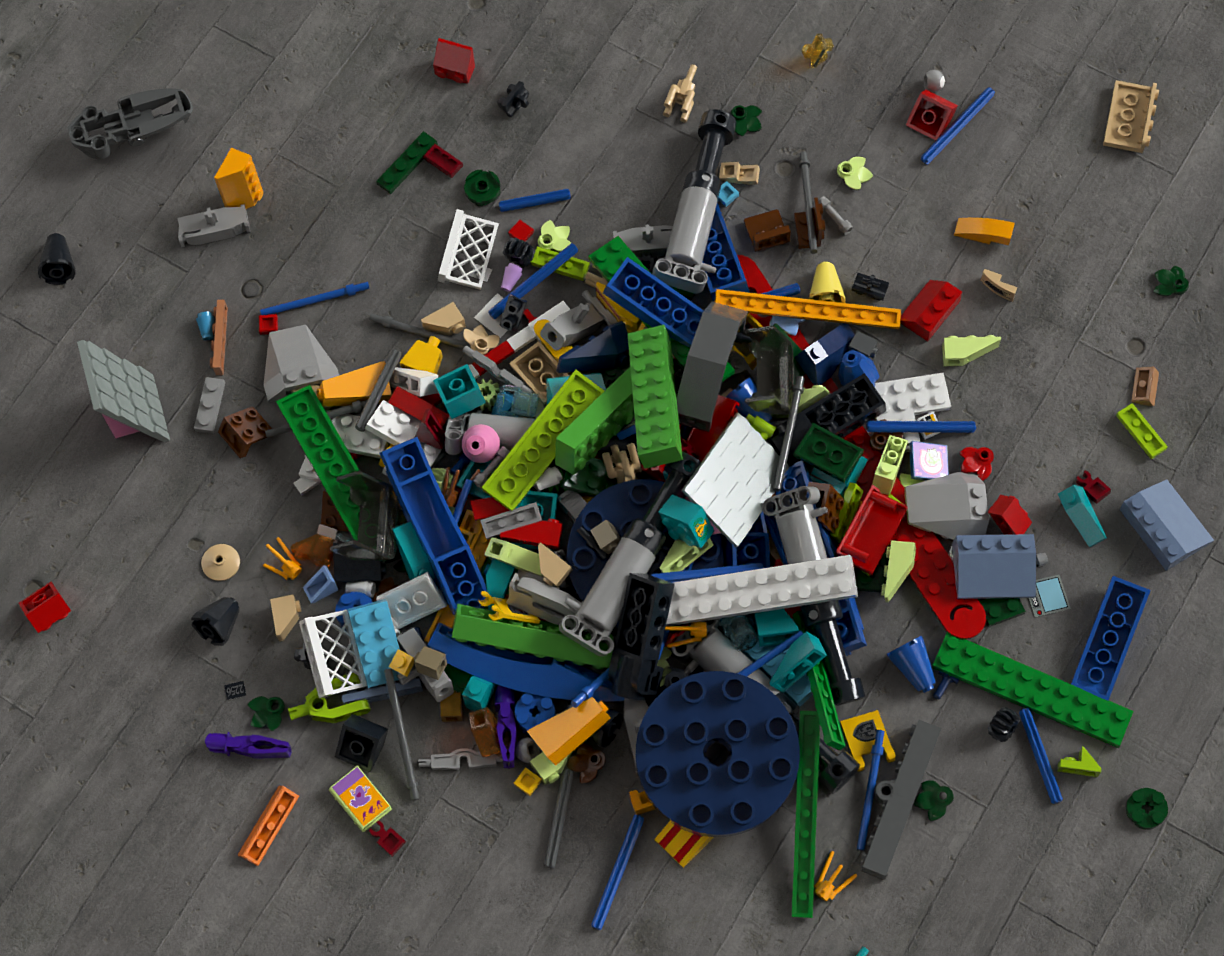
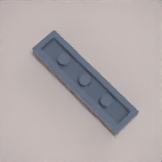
(376, 693)

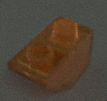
(314, 548)
(484, 730)

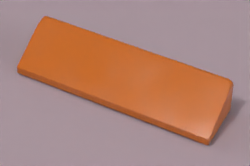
(268, 825)

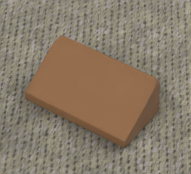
(1145, 386)

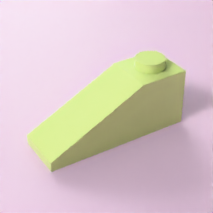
(682, 555)
(546, 769)

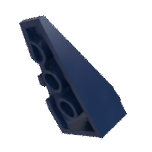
(600, 352)
(825, 354)

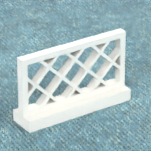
(452, 246)
(316, 654)

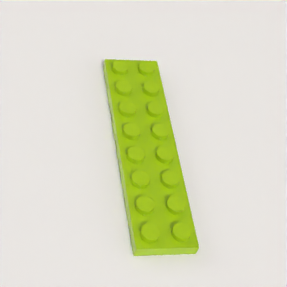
(538, 444)

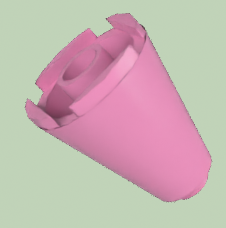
(488, 443)

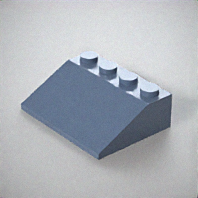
(1165, 524)
(994, 566)

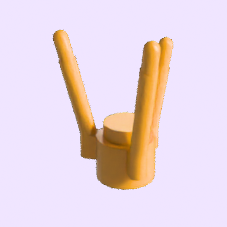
(291, 569)
(697, 629)
(824, 888)

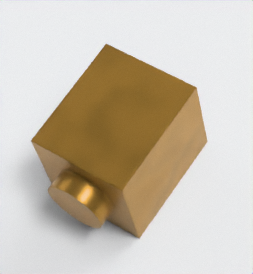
(452, 708)

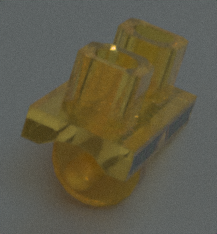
(818, 49)

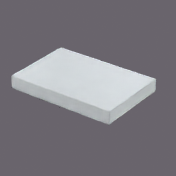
(413, 600)

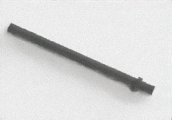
(804, 164)
(798, 389)
(412, 784)

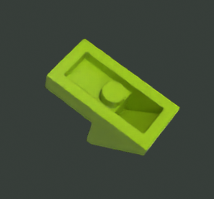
(1085, 766)

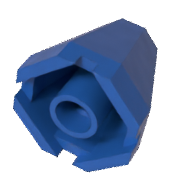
(854, 365)

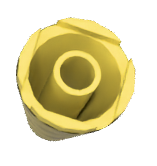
(826, 284)

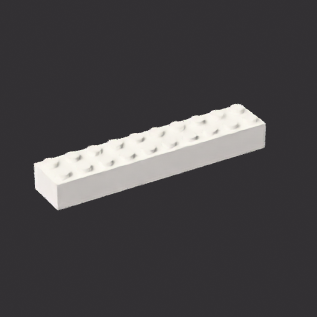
(762, 590)

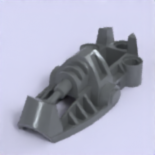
(130, 122)

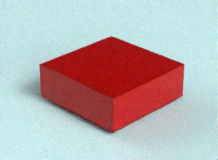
(521, 231)
(268, 324)

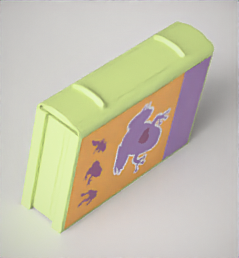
(360, 799)

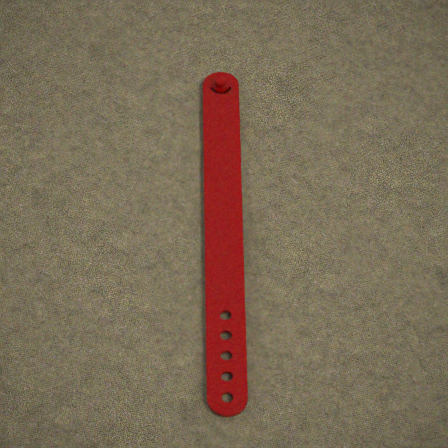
(932, 567)

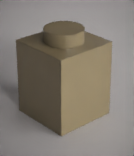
(606, 536)
(430, 662)

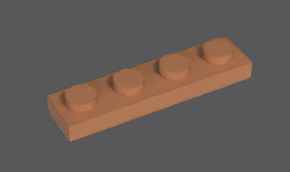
(218, 343)

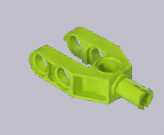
(330, 715)

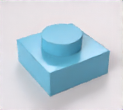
(727, 194)

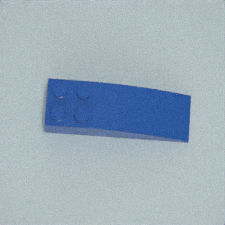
(722, 255)
(654, 301)
(1110, 637)

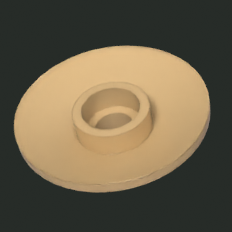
(226, 568)

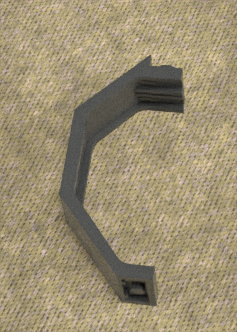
(707, 364)

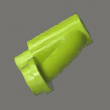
(760, 425)

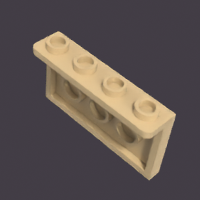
(1130, 116)

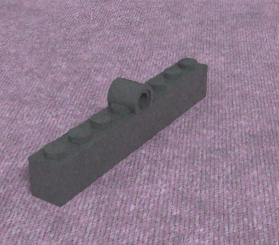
(900, 799)

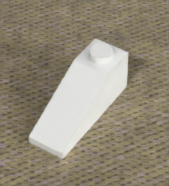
(414, 381)

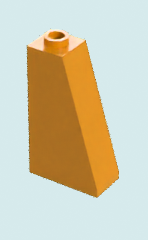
(352, 386)
(569, 729)

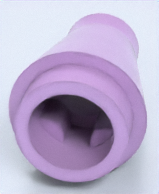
(511, 276)

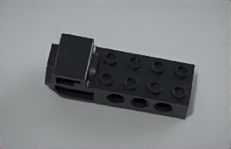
(838, 413)
(640, 637)

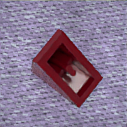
(430, 431)

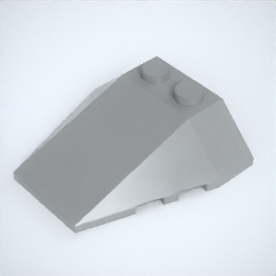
(295, 362)
(948, 505)

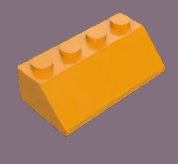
(238, 180)

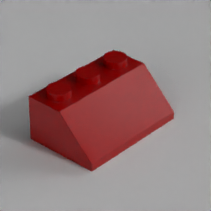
(931, 308)

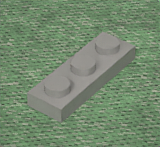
(209, 405)
(510, 520)

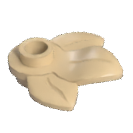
(480, 340)

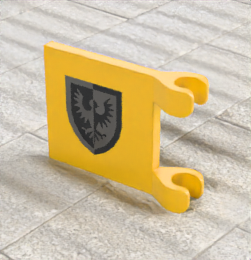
(505, 610)
(861, 735)

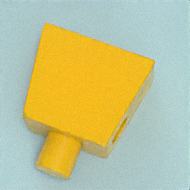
(423, 356)

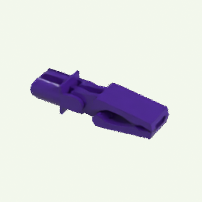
(505, 706)
(246, 745)

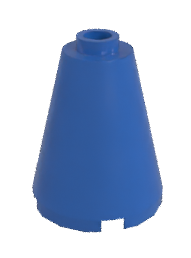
(745, 391)
(914, 664)

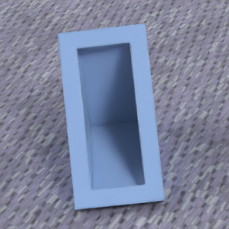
(320, 585)

